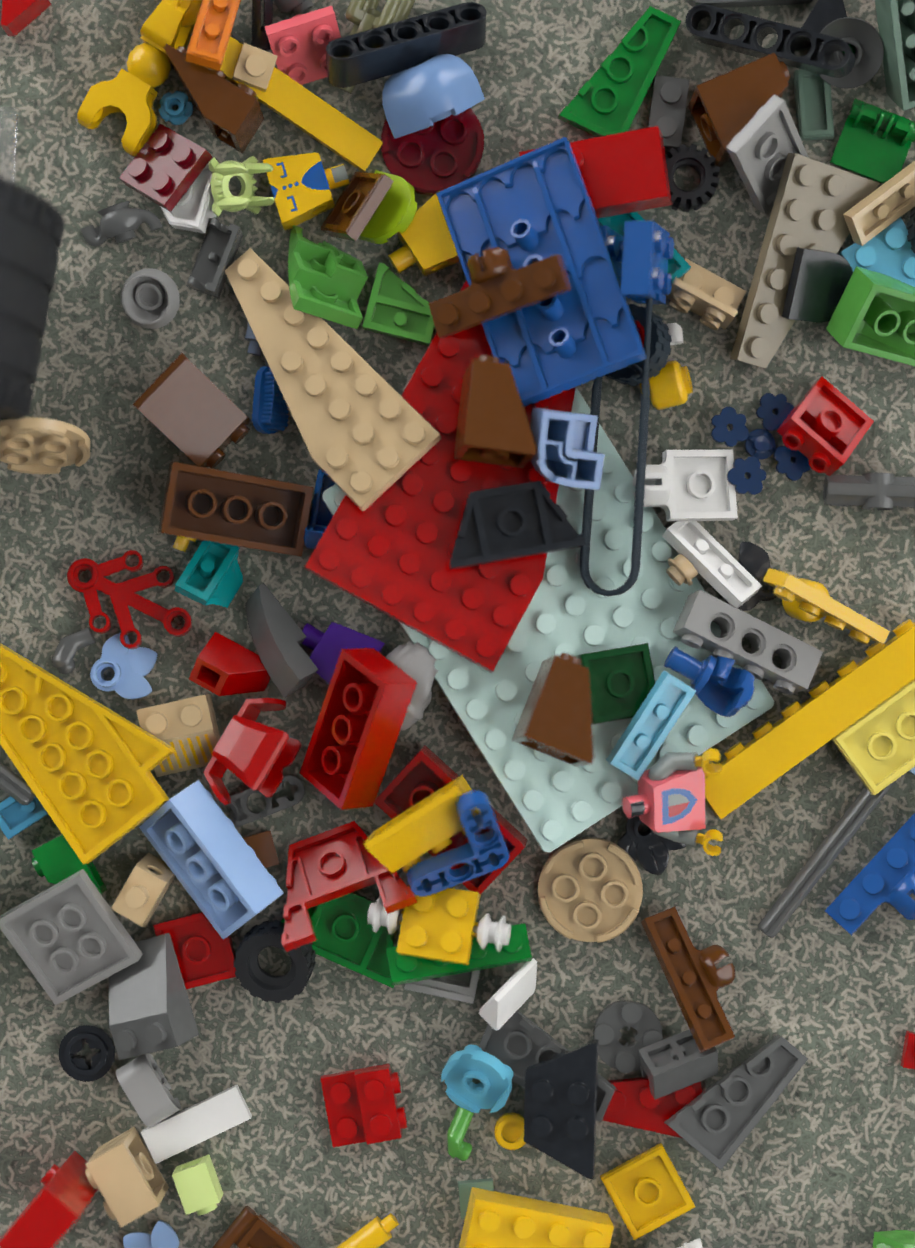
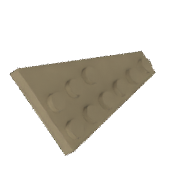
(804, 215)

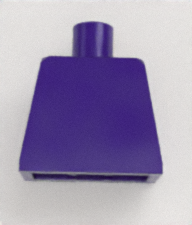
(328, 645)

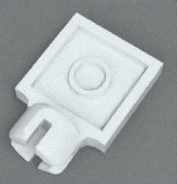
(692, 485)

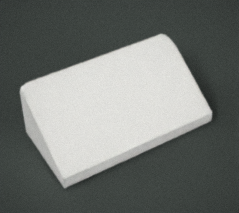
(510, 996)

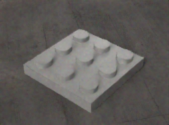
(69, 937)

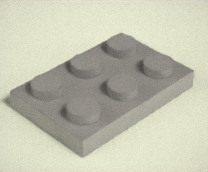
(762, 150)

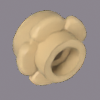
(681, 570)

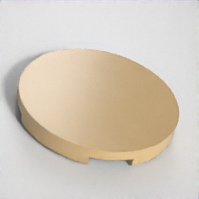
(42, 445)
(590, 890)

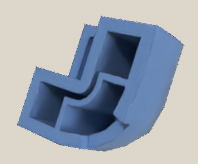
(429, 94)
(566, 448)

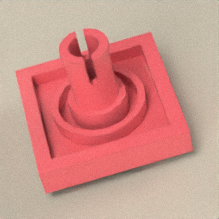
(303, 44)

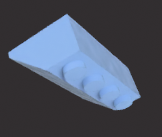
(210, 859)

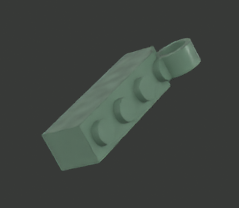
(897, 32)

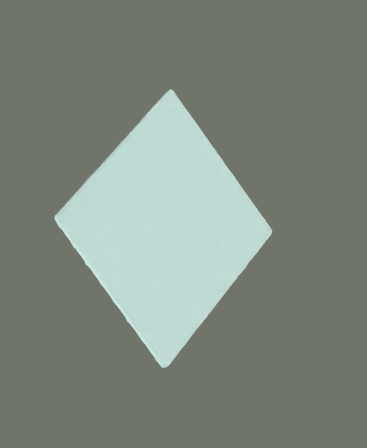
(572, 619)

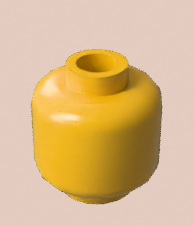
(670, 386)

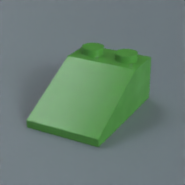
(876, 317)

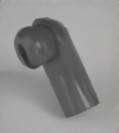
(67, 647)

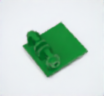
(873, 142)

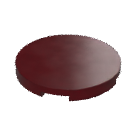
(436, 155)

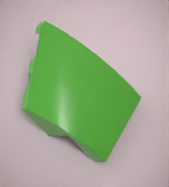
(324, 280)

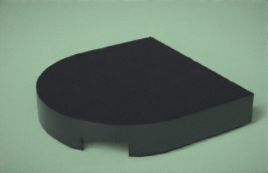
(816, 285)

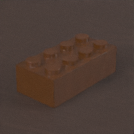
(235, 509)

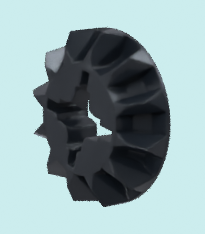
(77, 1066)

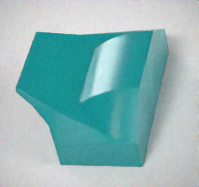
(212, 574)

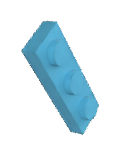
(651, 725)

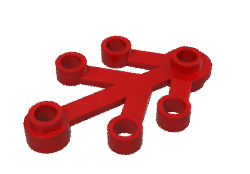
(124, 595)

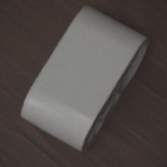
(147, 1090)

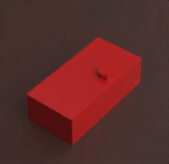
(624, 171)
(357, 728)
(425, 776)
(53, 1208)

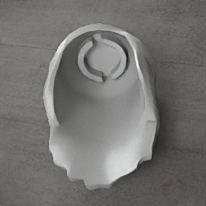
(419, 665)

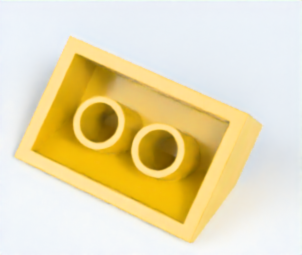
(420, 828)

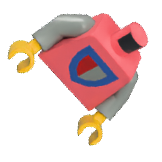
(674, 798)

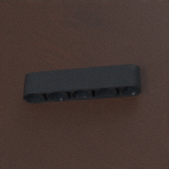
(758, 28)
(405, 44)

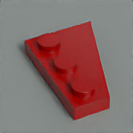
(636, 1107)

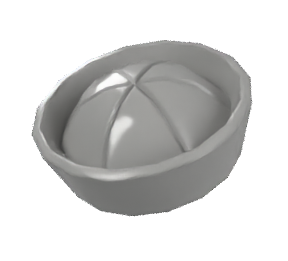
(159, 299)

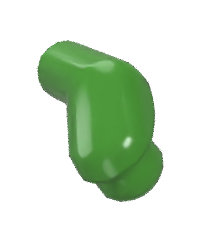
(456, 1134)

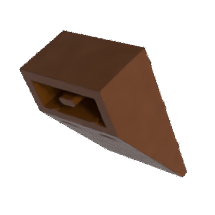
(227, 109)

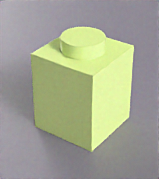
(198, 1185)

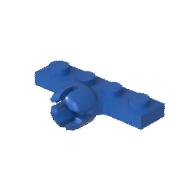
(884, 879)

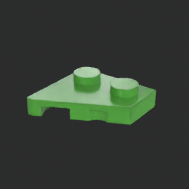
(398, 309)

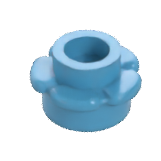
(179, 116)

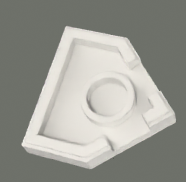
(195, 206)

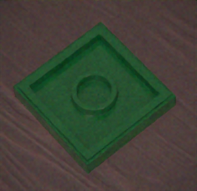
(618, 681)

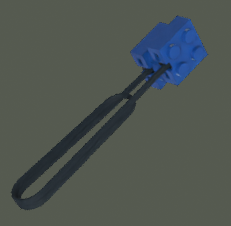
(642, 272)

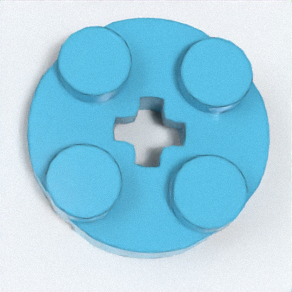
(475, 1063)

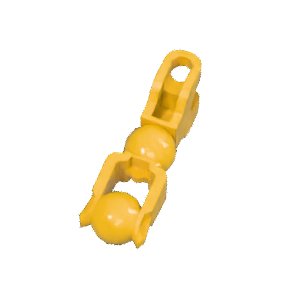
(147, 68)

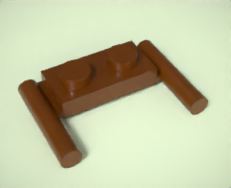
(253, 1231)

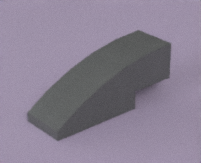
(278, 642)

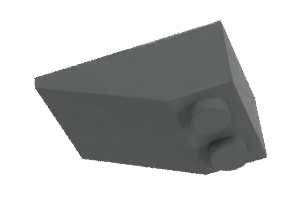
(150, 1002)

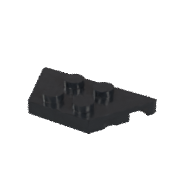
(511, 525)
(563, 1107)

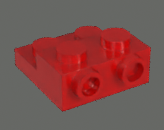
(825, 427)
(363, 1105)

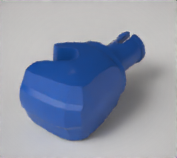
(715, 681)

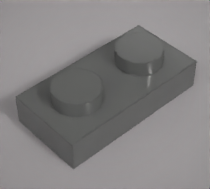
(669, 108)

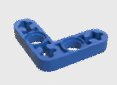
(487, 848)

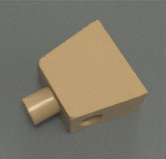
(144, 890)

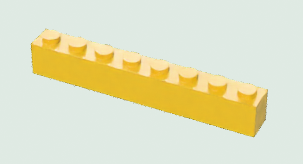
(814, 722)

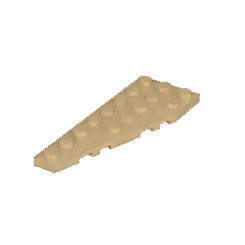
(343, 408)

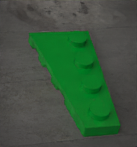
(617, 89)

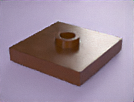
(356, 205)

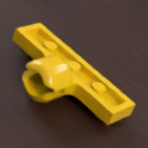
(811, 601)

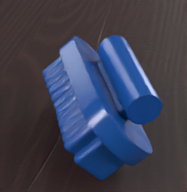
(269, 405)

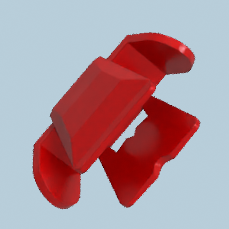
(252, 751)

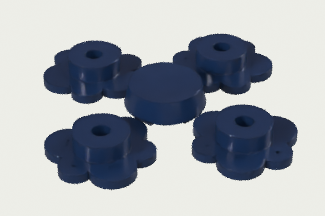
(758, 444)

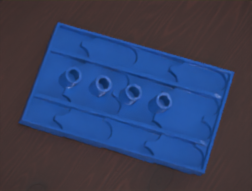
(534, 212)

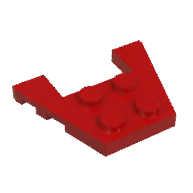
(330, 868)

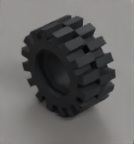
(706, 169)

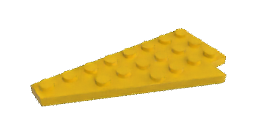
(78, 756)

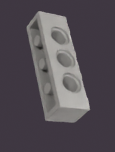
(797, 657)

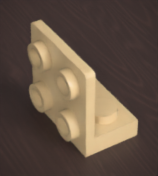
(706, 296)

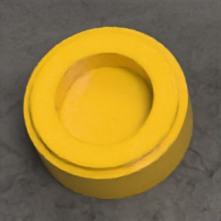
(510, 1131)

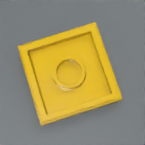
(647, 1191)

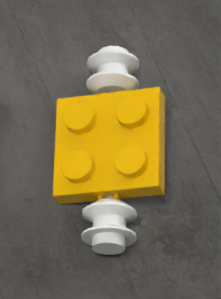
(441, 926)

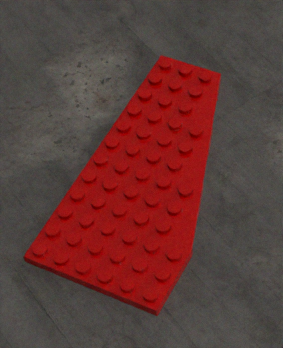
(403, 542)

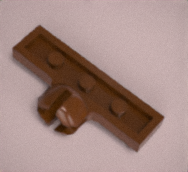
(498, 290)
(692, 977)

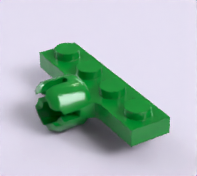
(412, 969)

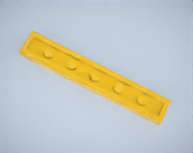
(310, 114)

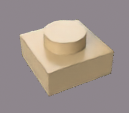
(254, 67)

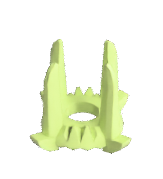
(244, 172)

